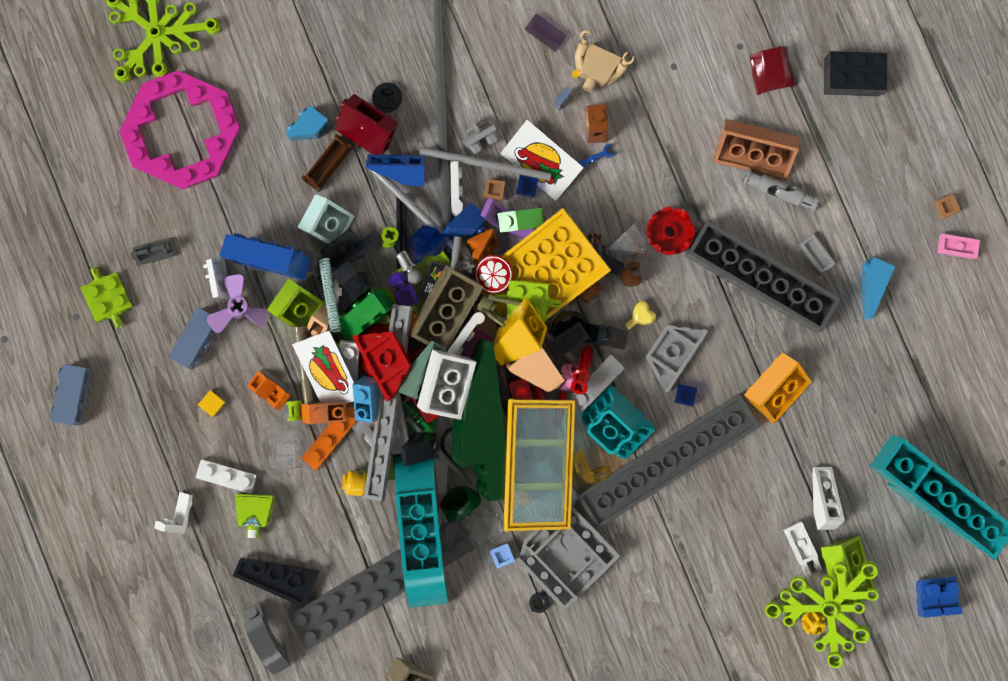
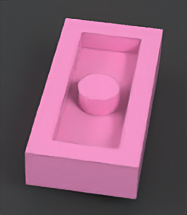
(958, 246)

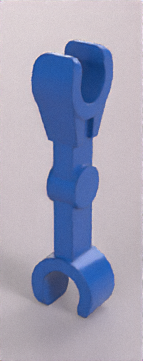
(593, 158)

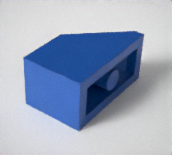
(466, 223)

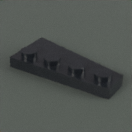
(282, 580)

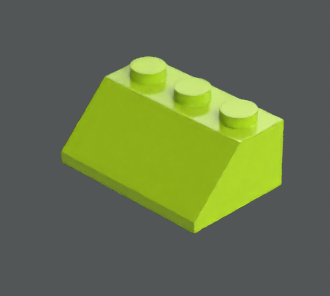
(853, 555)

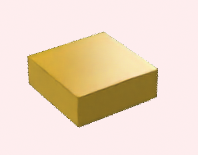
(211, 403)

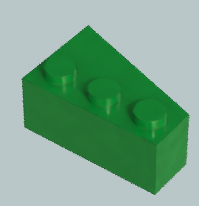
(365, 313)

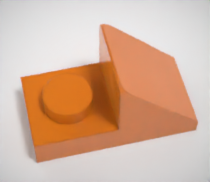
(482, 245)

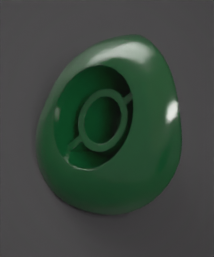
(459, 503)

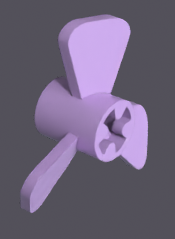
(220, 319)

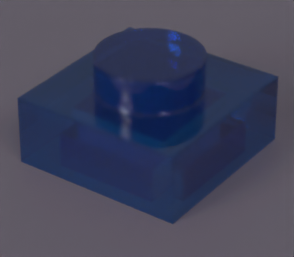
(527, 186)
(685, 395)

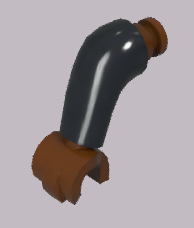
(616, 266)

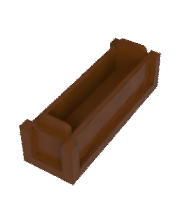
(327, 163)

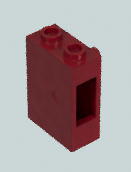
(365, 125)

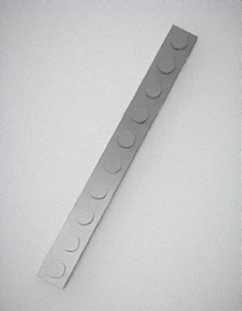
(386, 417)

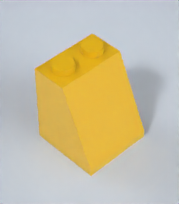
(521, 335)

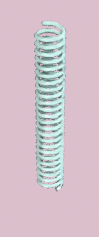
(330, 291)

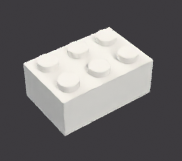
(446, 384)

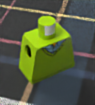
(254, 511)

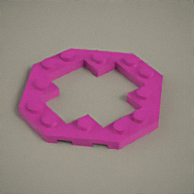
(143, 113)

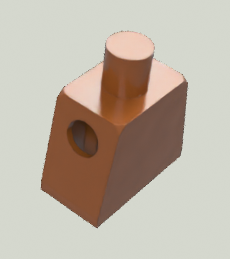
(596, 122)

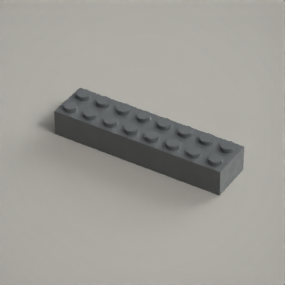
(762, 277)

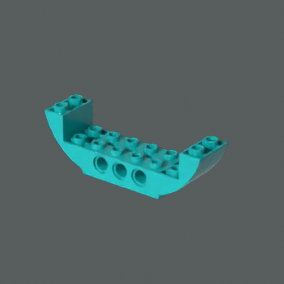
(420, 533)

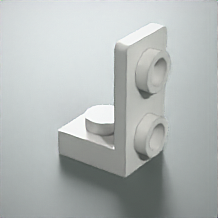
(180, 519)

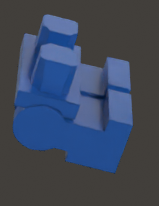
(938, 597)

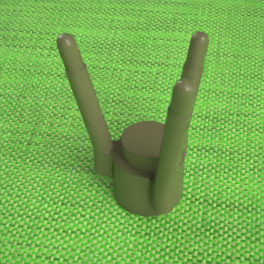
(487, 306)

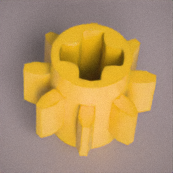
(813, 623)

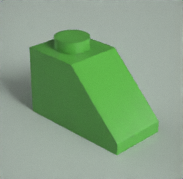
(520, 219)

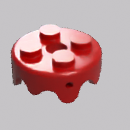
(679, 221)

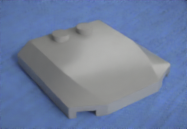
(567, 559)

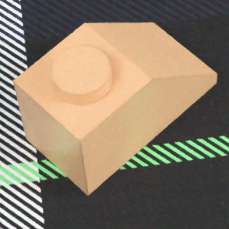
(319, 322)

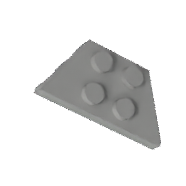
(672, 353)

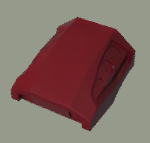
(771, 70)

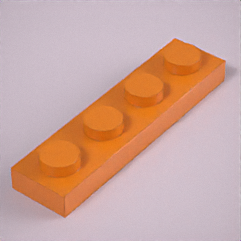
(329, 439)

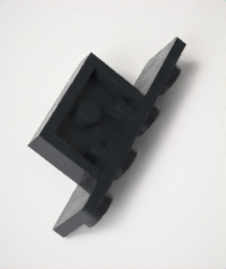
(348, 247)

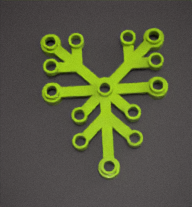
(178, 29)
(845, 592)

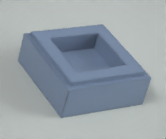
(562, 98)

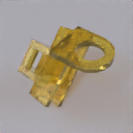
(588, 475)

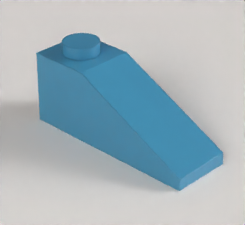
(873, 283)

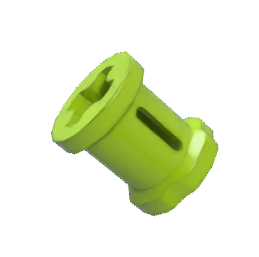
(389, 231)
(294, 410)

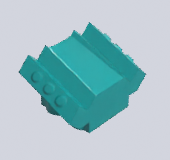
(616, 423)

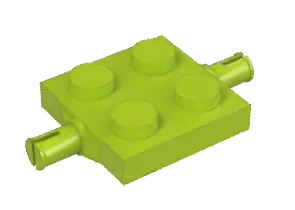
(536, 293)
(106, 297)

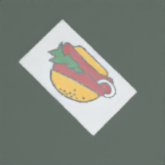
(537, 152)
(325, 368)

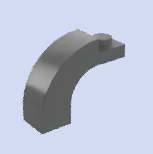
(263, 640)

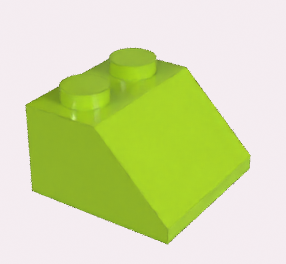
(294, 305)

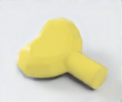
(641, 315)

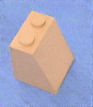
(538, 370)

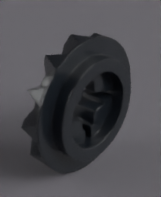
(387, 88)

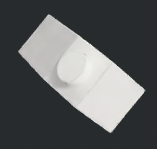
(826, 499)

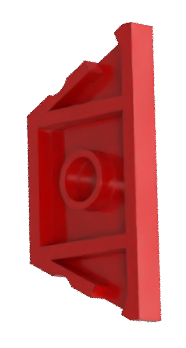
(385, 360)

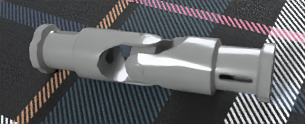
(783, 191)

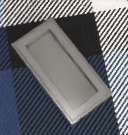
(816, 254)

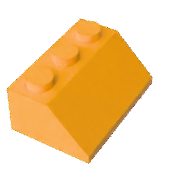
(778, 387)

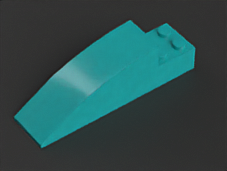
(941, 496)

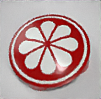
(493, 274)

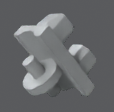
(487, 132)

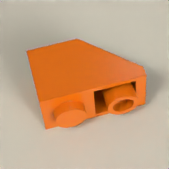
(323, 412)

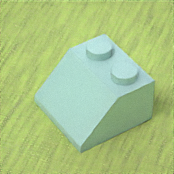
(325, 220)

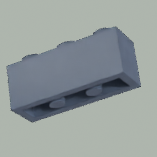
(193, 340)
(70, 394)

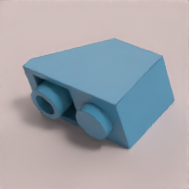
(308, 126)
(365, 399)

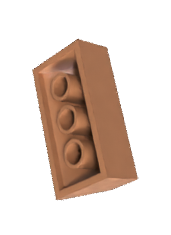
(756, 148)

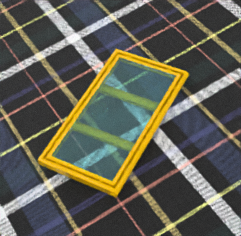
(539, 465)

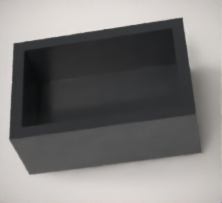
(855, 73)

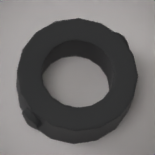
(538, 595)

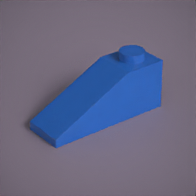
(401, 168)

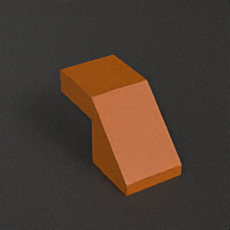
(269, 390)

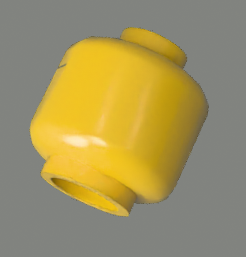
(354, 482)

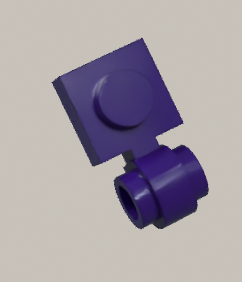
(405, 295)

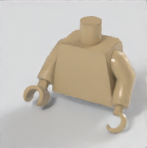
(597, 64)

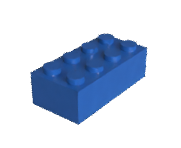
(265, 256)

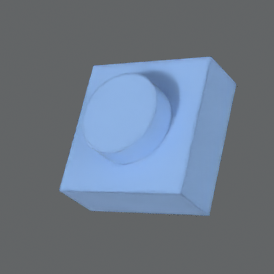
(502, 555)

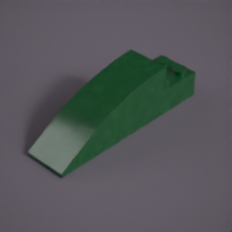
(480, 433)

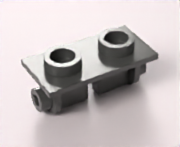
(152, 252)

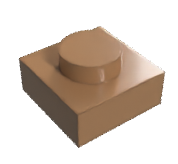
(494, 189)
(947, 206)

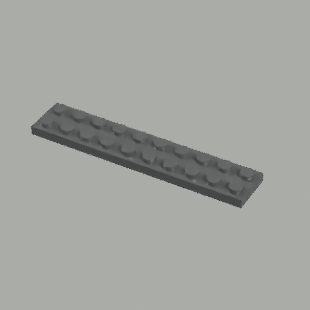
(668, 461)
(367, 590)

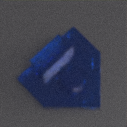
(427, 242)

